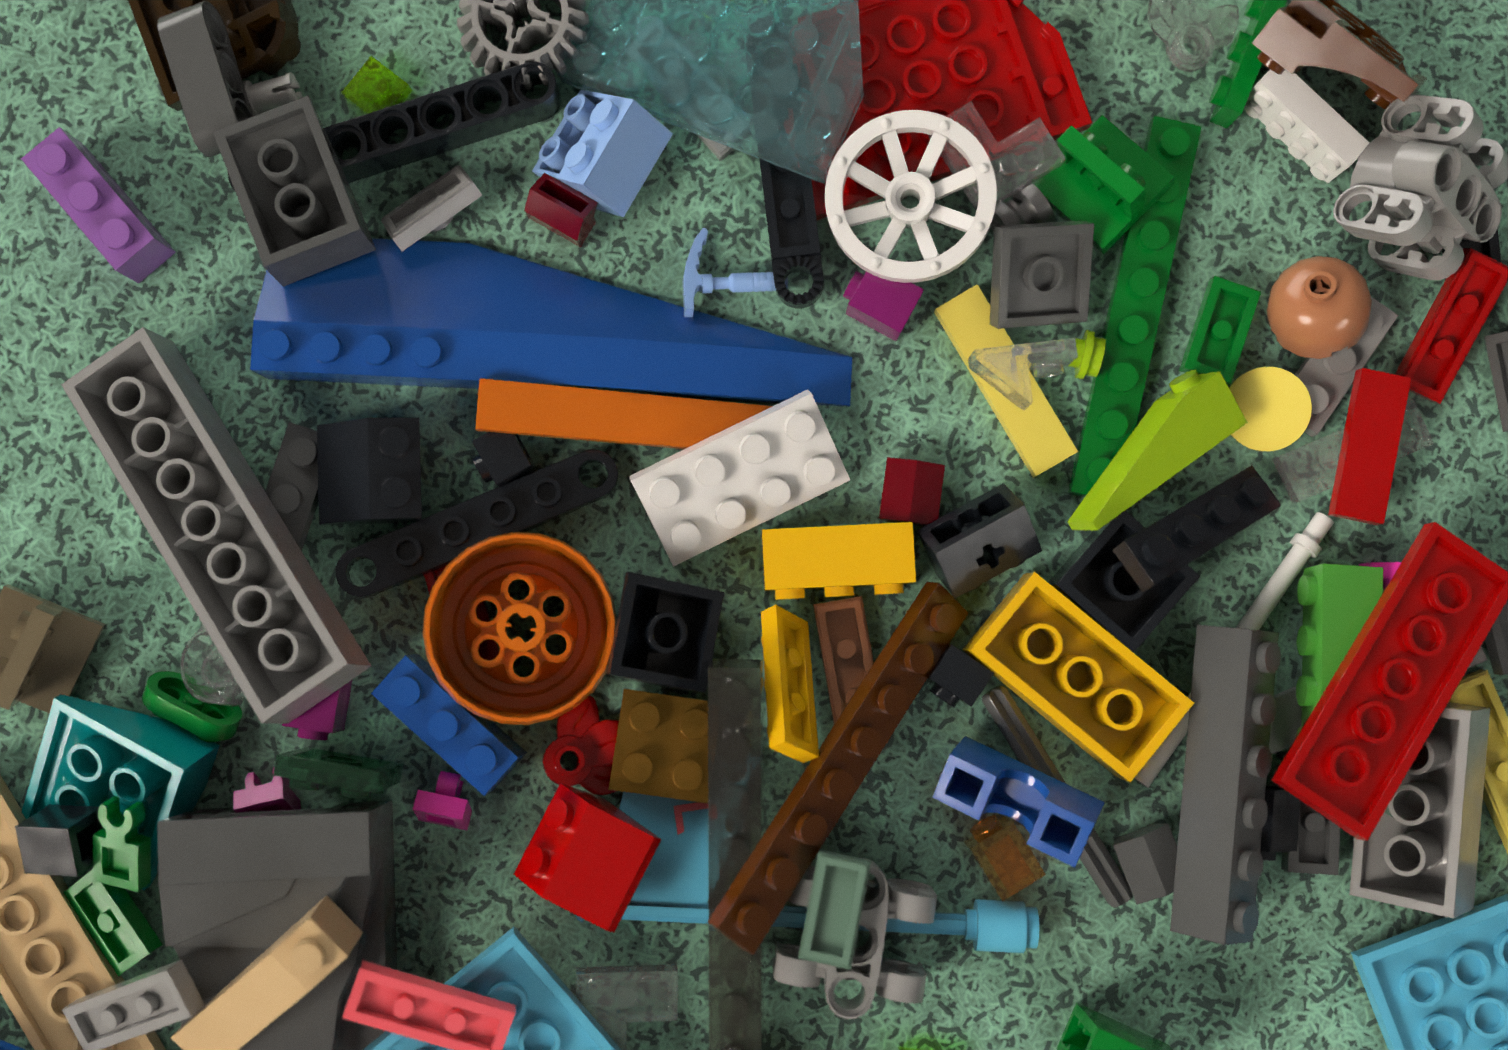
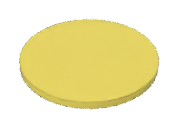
(1274, 407)

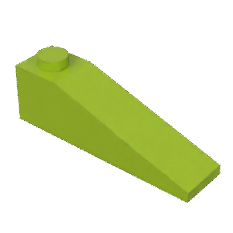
(1167, 439)

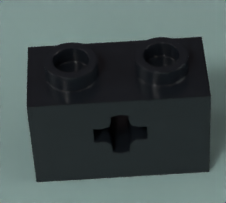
(980, 540)

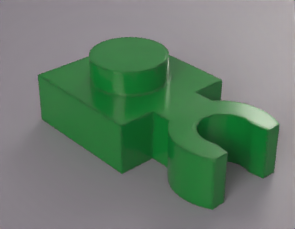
(119, 852)

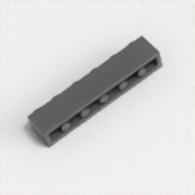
(1225, 784)

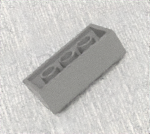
(1432, 844)

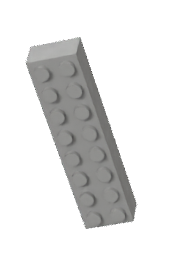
(216, 527)

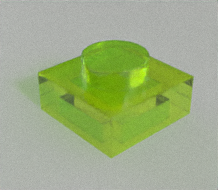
(375, 88)

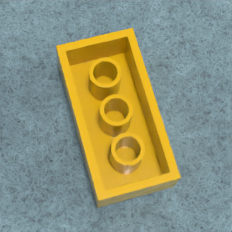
(1078, 676)

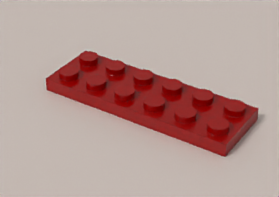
(1395, 681)

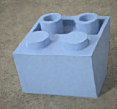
(604, 149)

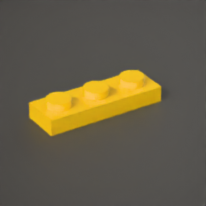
(789, 684)

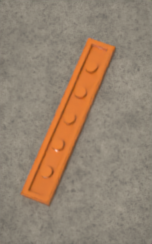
(603, 414)

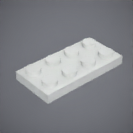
(740, 477)

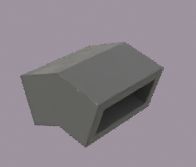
(1148, 861)

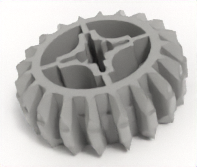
(542, 29)

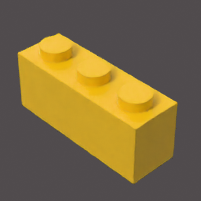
(838, 559)

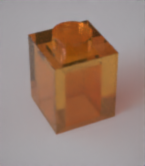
(1003, 856)

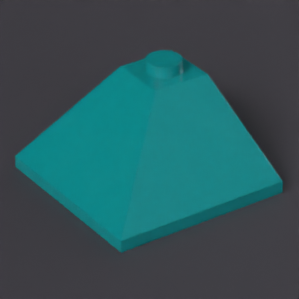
(110, 752)

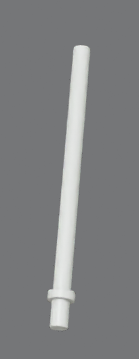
(1304, 547)

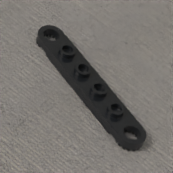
(792, 232)
(503, 510)

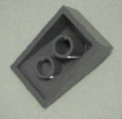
(293, 192)

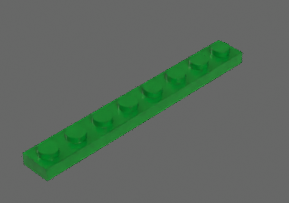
(1135, 308)

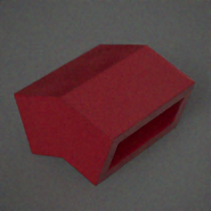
(561, 209)
(911, 491)

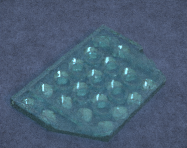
(738, 72)

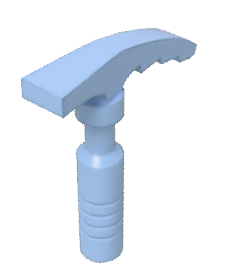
(706, 283)

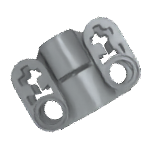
(1426, 187)
(887, 976)

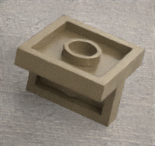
(41, 648)

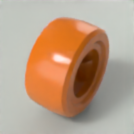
(455, 632)

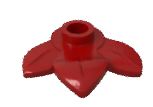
(590, 741)

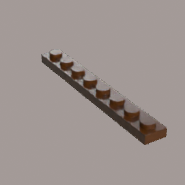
(837, 773)

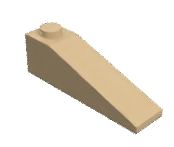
(273, 981)

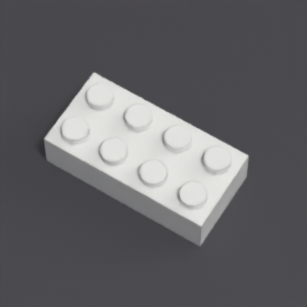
(1305, 124)

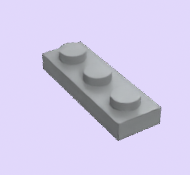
(1332, 376)
(134, 1007)

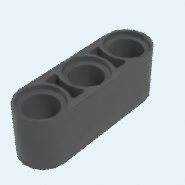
(204, 72)

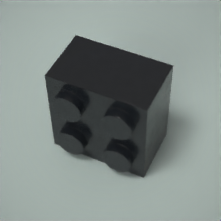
(1107, 592)

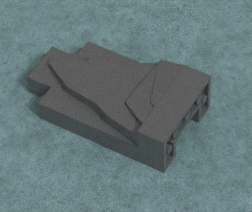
(249, 876)

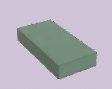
(834, 909)

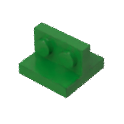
(1104, 181)

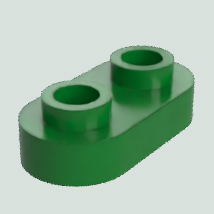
(170, 700)

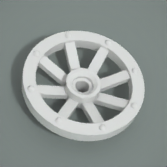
(910, 184)

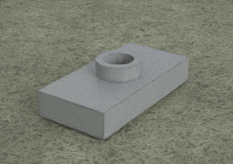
(431, 208)

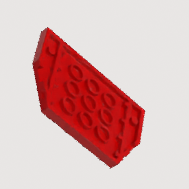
(951, 54)

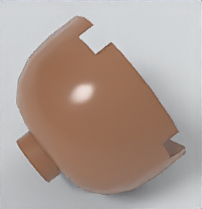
(1319, 307)

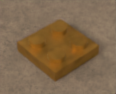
(661, 747)

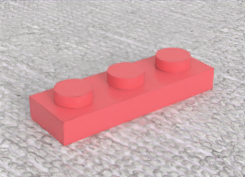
(427, 1010)

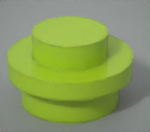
(1090, 355)

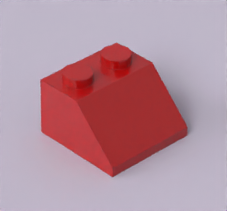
(587, 857)

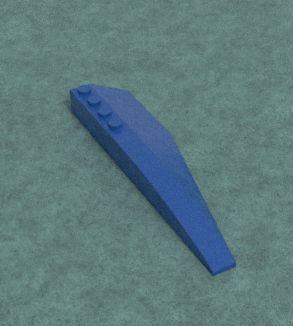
(475, 313)

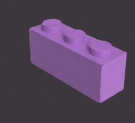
(98, 205)

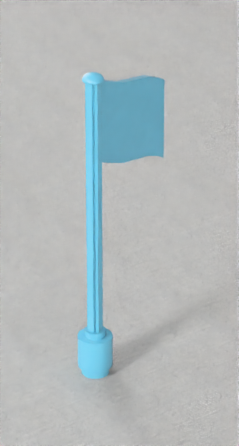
(678, 887)

